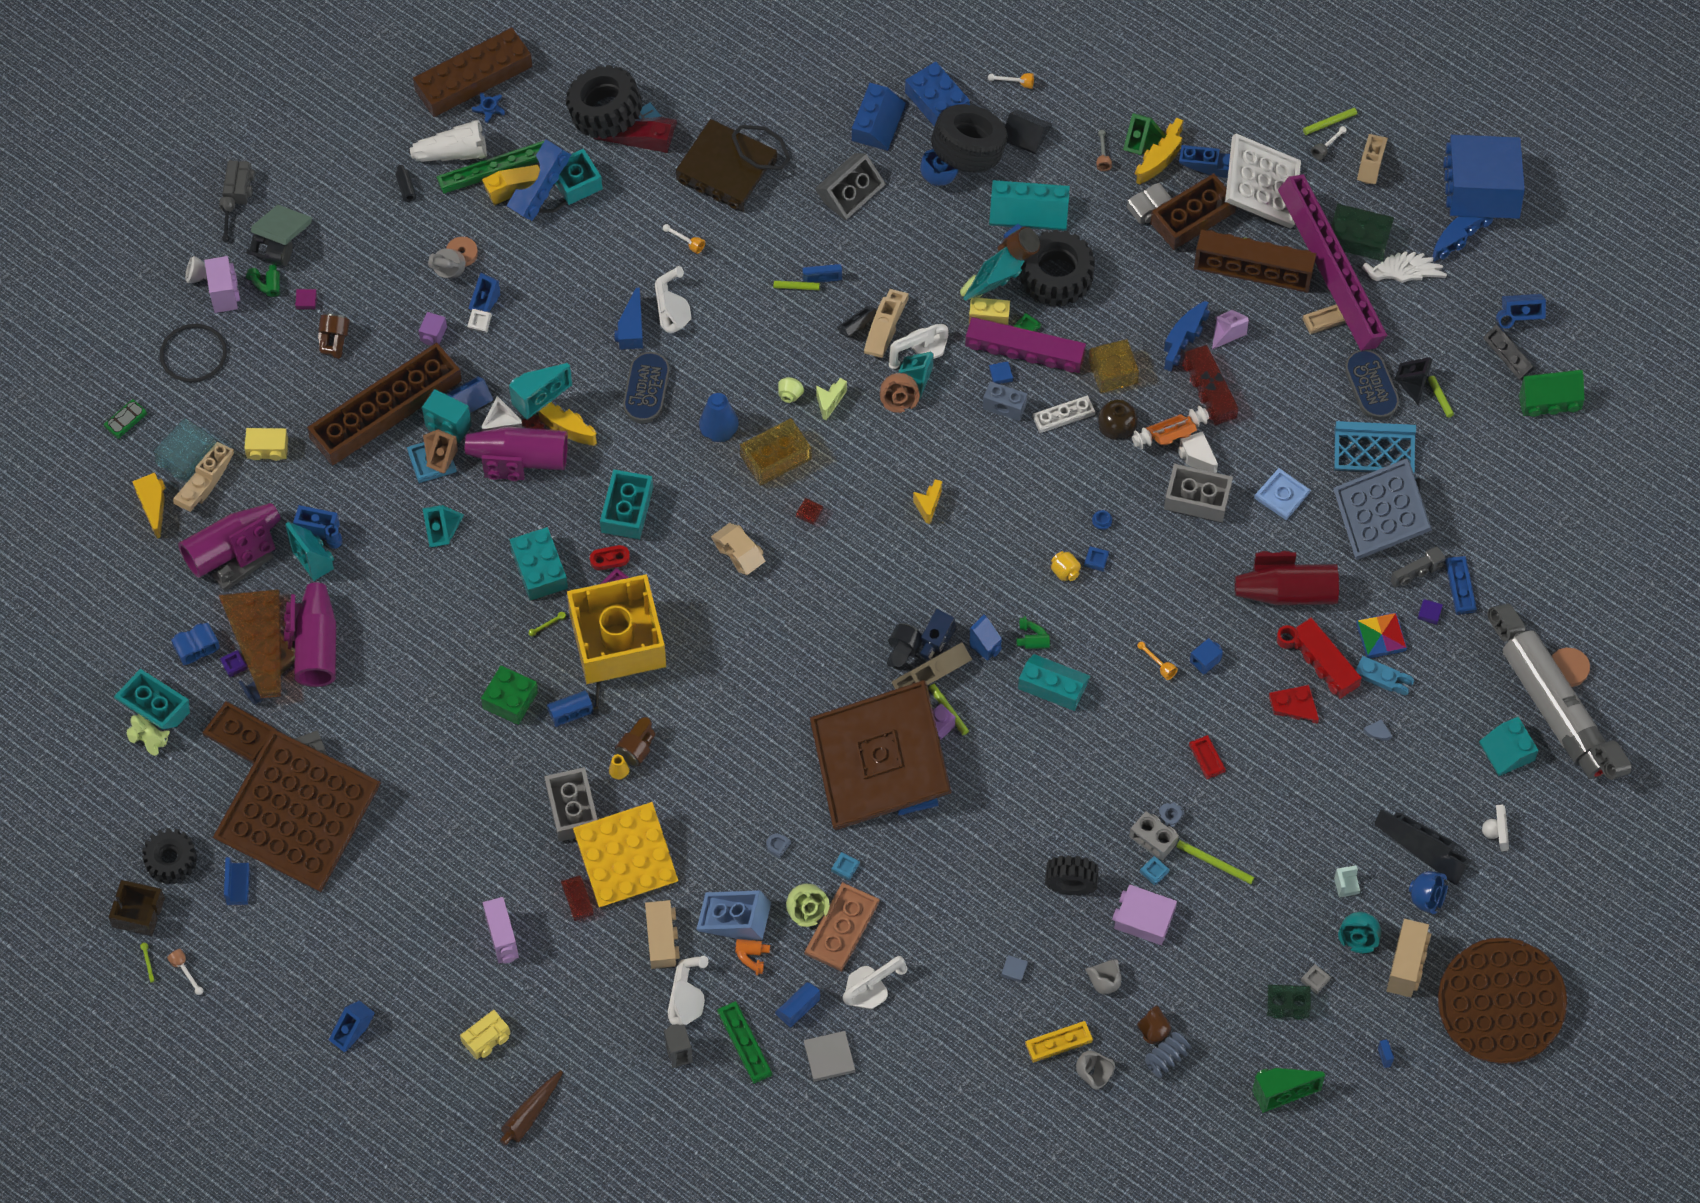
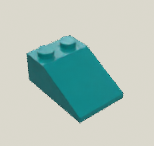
(993, 273)
(538, 388)
(309, 551)

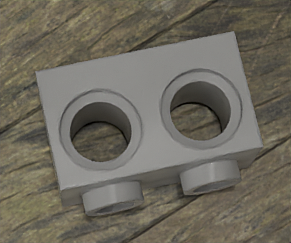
(1150, 839)

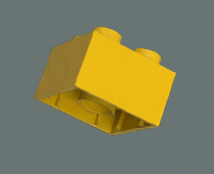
(616, 629)

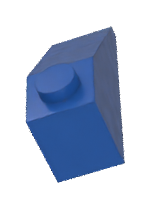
(630, 324)

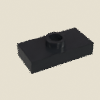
(857, 321)

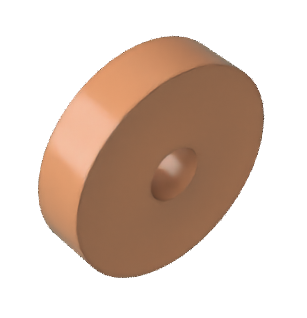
(467, 245)

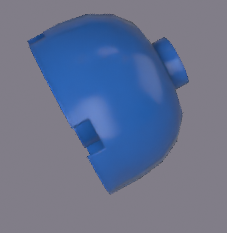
(935, 170)
(1428, 891)

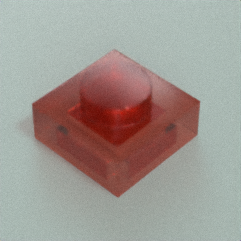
(809, 511)

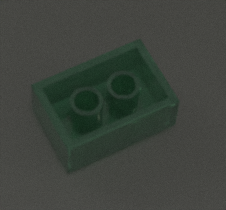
(1362, 231)

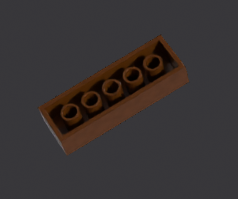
(472, 72)
(1254, 260)

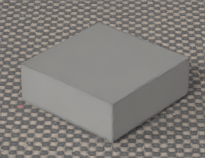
(1315, 978)

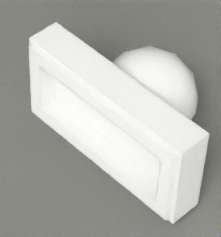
(1498, 828)

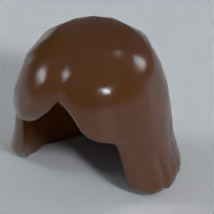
(1154, 1026)

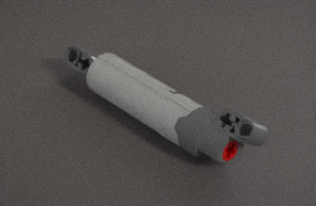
(1557, 698)

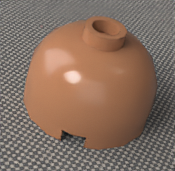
(899, 392)

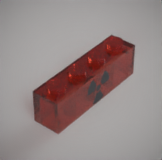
(1210, 385)

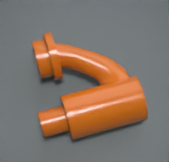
(751, 947)

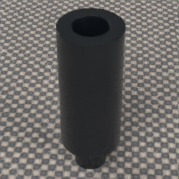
(405, 184)

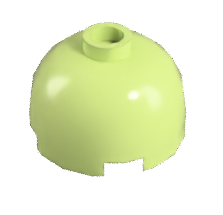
(807, 904)

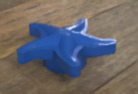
(489, 106)

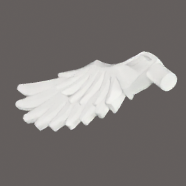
(1405, 268)

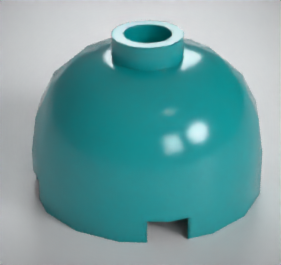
(1360, 932)

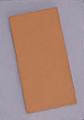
(842, 927)

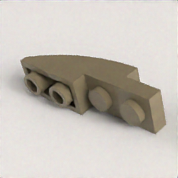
(936, 667)

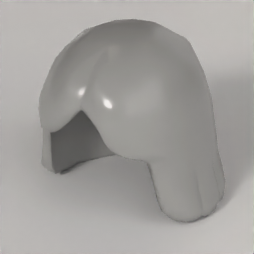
(1105, 976)
(1103, 1068)

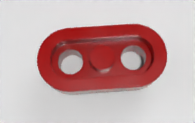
(609, 557)

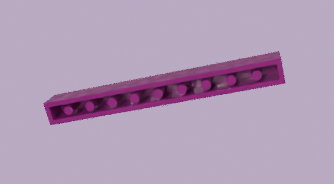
(1332, 262)

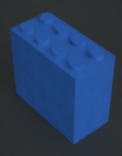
(1484, 176)

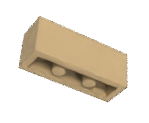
(661, 934)

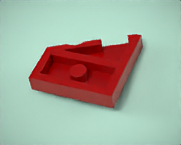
(1294, 703)

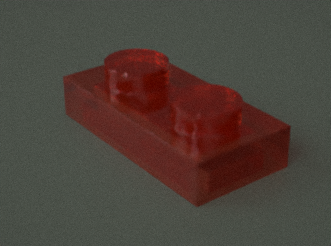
(577, 898)

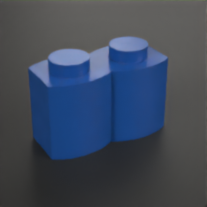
(195, 643)

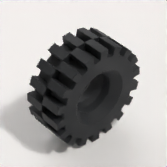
(169, 842)
(1071, 875)

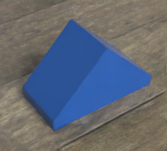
(485, 293)

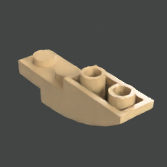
(885, 322)
(205, 477)

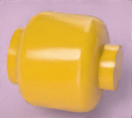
(1065, 566)

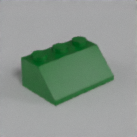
(1552, 393)

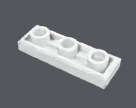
(1054, 416)

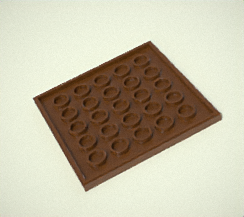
(297, 810)

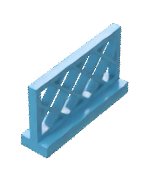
(1377, 431)

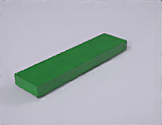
(744, 1042)

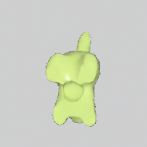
(148, 733)

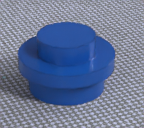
(1102, 520)

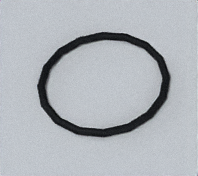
(193, 326)

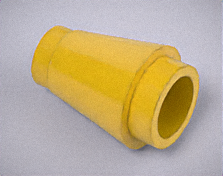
(618, 768)

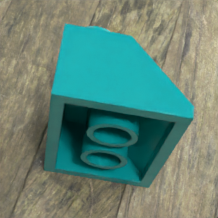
(1053, 682)
(154, 700)

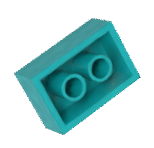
(626, 504)
(538, 563)

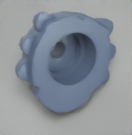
(1168, 810)

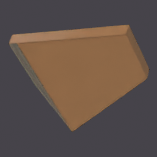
(440, 449)

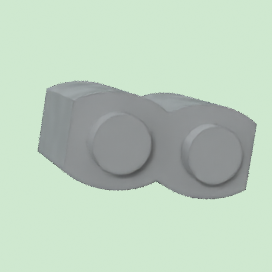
(1145, 202)

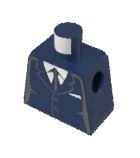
(937, 634)

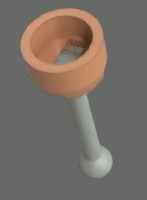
(1103, 162)

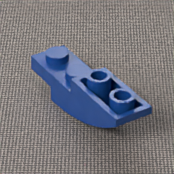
(1205, 160)
(1456, 234)
(1183, 332)

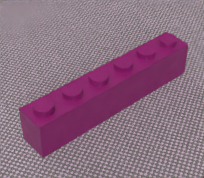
(1025, 345)

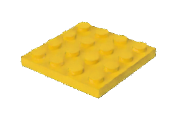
(625, 854)

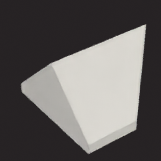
(500, 416)

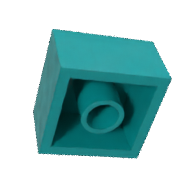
(579, 178)
(446, 415)

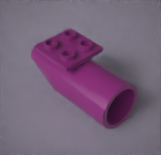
(512, 449)
(237, 535)
(314, 633)

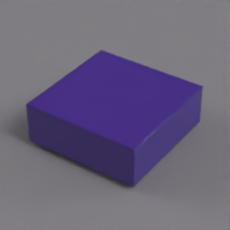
(1430, 611)
(233, 663)

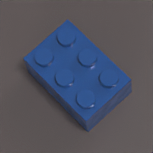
(933, 91)

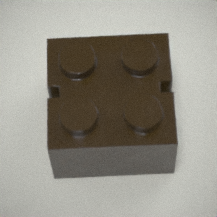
(139, 907)

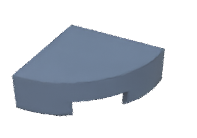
(1378, 731)

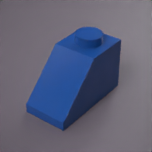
(985, 638)
(351, 1025)

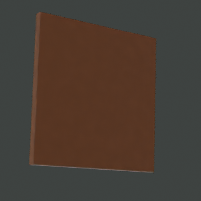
(880, 755)

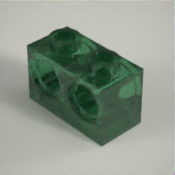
(1288, 995)

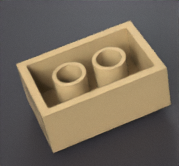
(1409, 958)

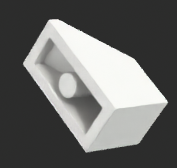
(1197, 452)

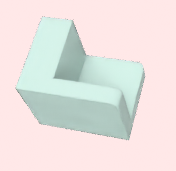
(1347, 881)

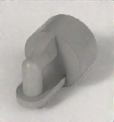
(447, 263)

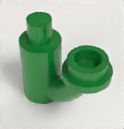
(272, 285)
(1038, 641)

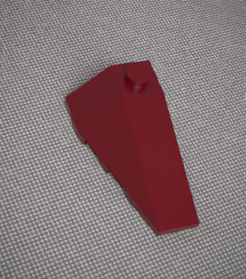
(647, 134)

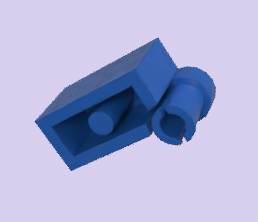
(321, 523)

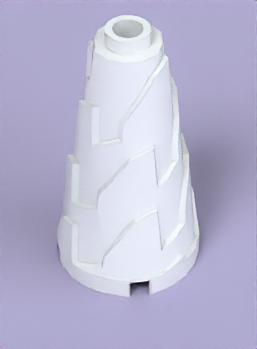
(460, 143)

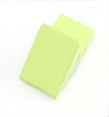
(829, 400)

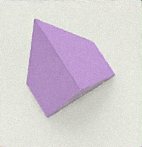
(1229, 327)

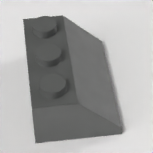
(850, 185)

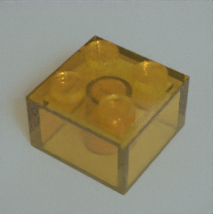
(1113, 366)

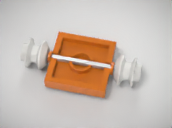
(1171, 429)

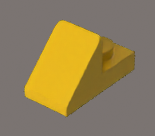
(927, 503)

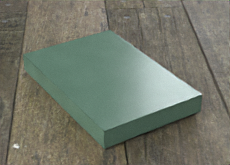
(281, 224)

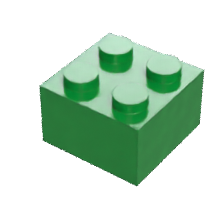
(509, 695)

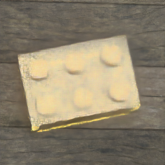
(775, 451)

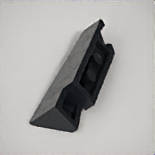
(1425, 844)

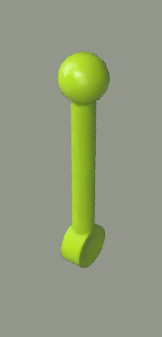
(561, 616)
(144, 946)

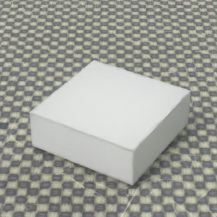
(479, 320)

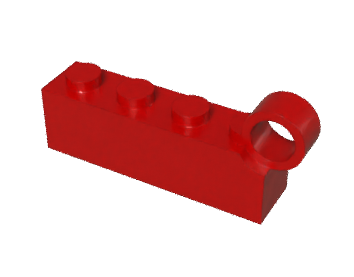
(1322, 655)

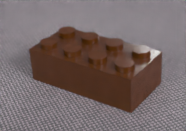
(1191, 211)

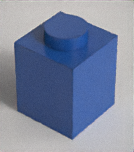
(1206, 656)

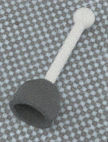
(1320, 150)

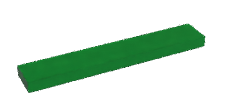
(478, 171)

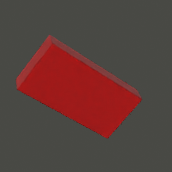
(1207, 757)

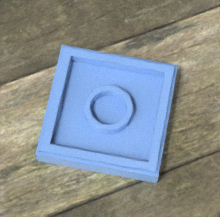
(1282, 494)

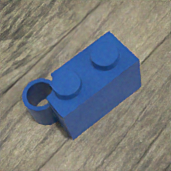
(1521, 308)

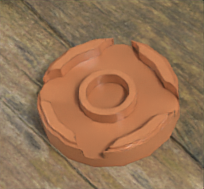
(1573, 665)

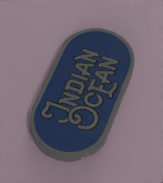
(1371, 384)
(646, 387)

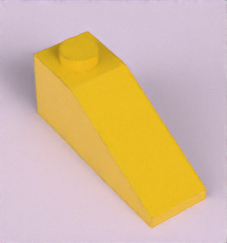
(503, 183)
(151, 496)

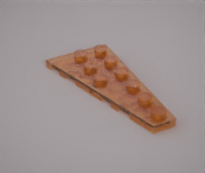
(258, 634)

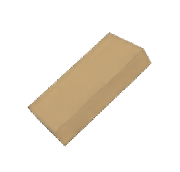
(1323, 319)

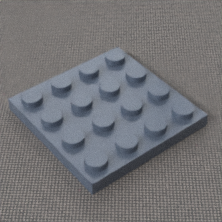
(1382, 509)

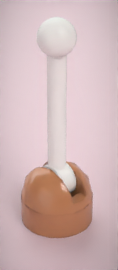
(177, 959)

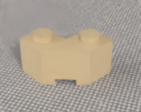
(739, 547)

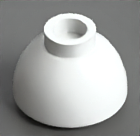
(195, 270)

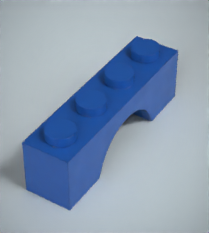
(529, 200)

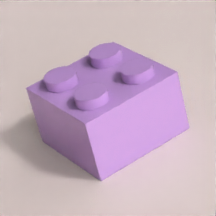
(222, 284)

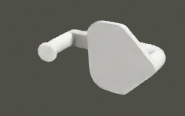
(671, 306)
(921, 341)
(865, 985)
(686, 1000)

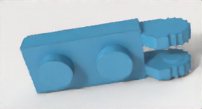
(1383, 676)

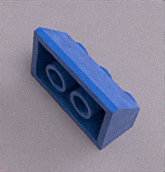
(878, 117)

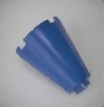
(718, 419)

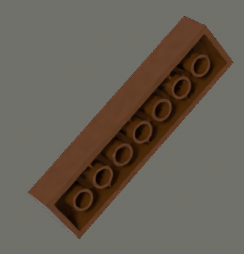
(383, 404)

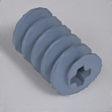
(1166, 1053)

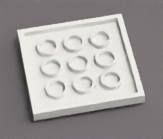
(1255, 178)

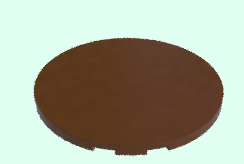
(1502, 1001)

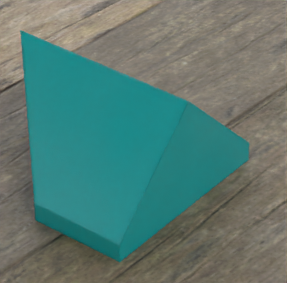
(919, 368)
(441, 524)

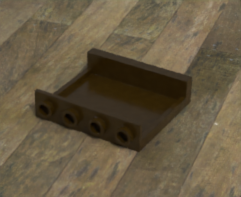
(718, 170)

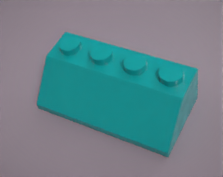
(1029, 205)

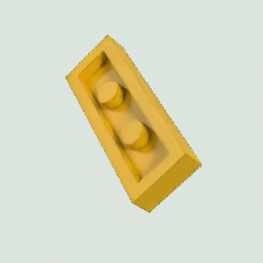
(1059, 1041)

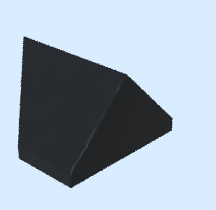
(1413, 377)

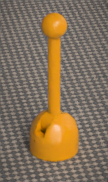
(1167, 669)

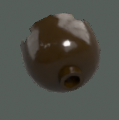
(1117, 419)

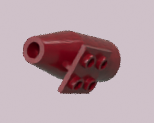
(1281, 582)

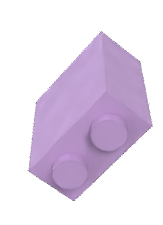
(1144, 914)
(500, 930)

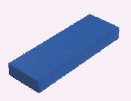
(1460, 585)

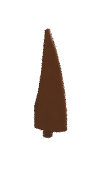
(527, 1113)

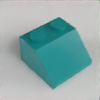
(1509, 746)

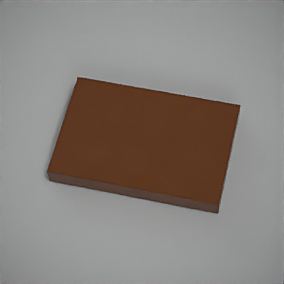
(238, 731)

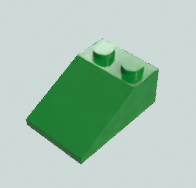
(1282, 1086)

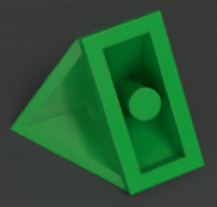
(1142, 134)

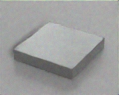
(829, 1056)

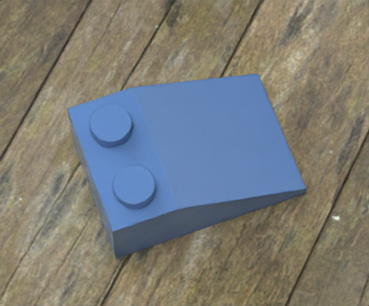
(735, 914)

